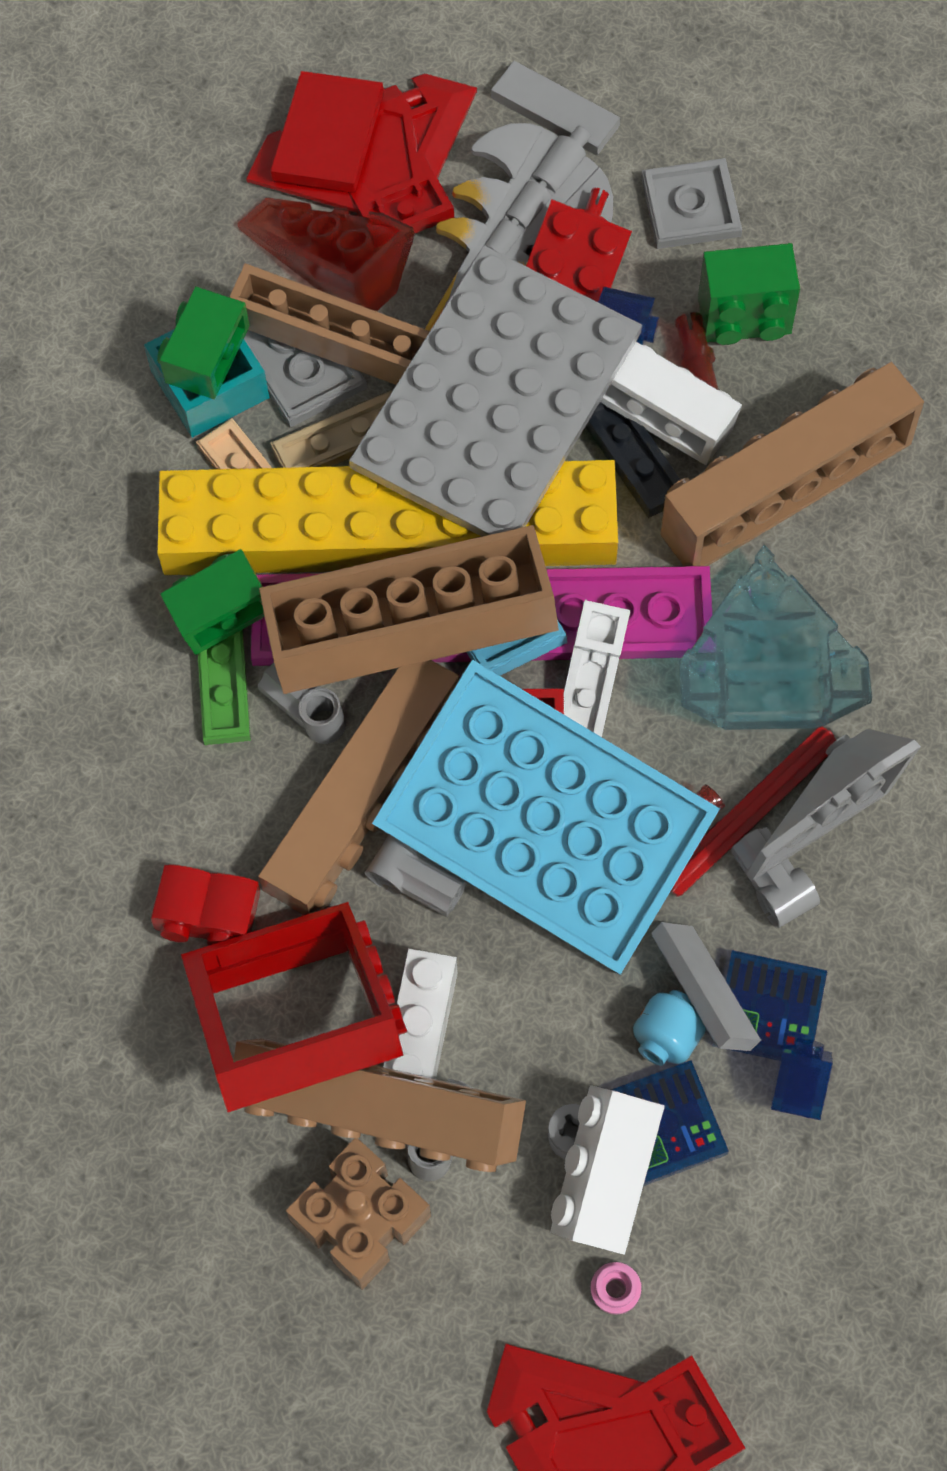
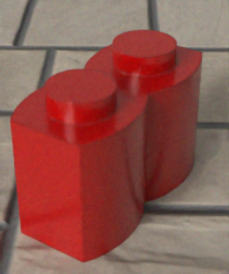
(204, 905)

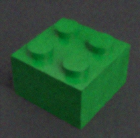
(748, 293)

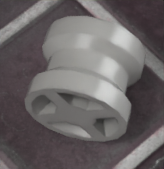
(558, 1122)

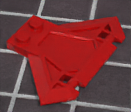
(401, 159)
(609, 1419)

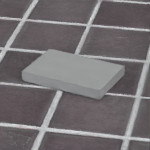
(302, 381)

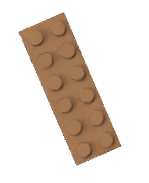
(790, 466)
(409, 609)

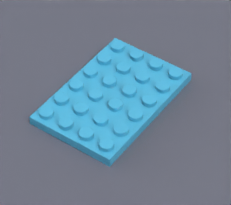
(546, 816)

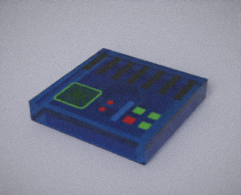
(777, 999)
(687, 1127)

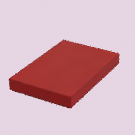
(327, 131)

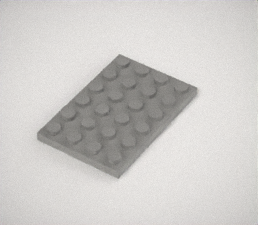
(496, 396)

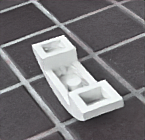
(594, 664)

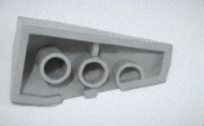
(848, 782)

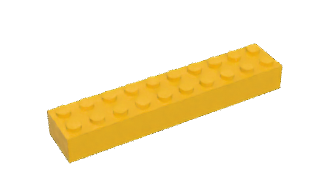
(343, 519)

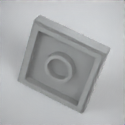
(691, 203)

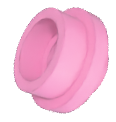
(619, 1272)

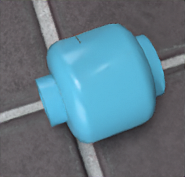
(668, 1028)

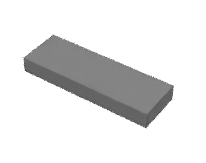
(554, 106)
(705, 987)

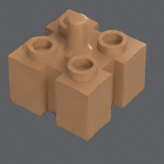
(359, 1213)

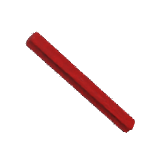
(755, 807)

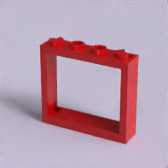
(311, 1059)

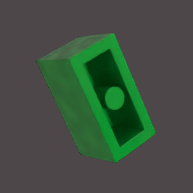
(203, 342)
(215, 601)

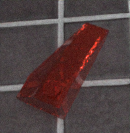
(334, 250)

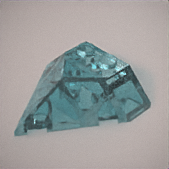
(772, 658)

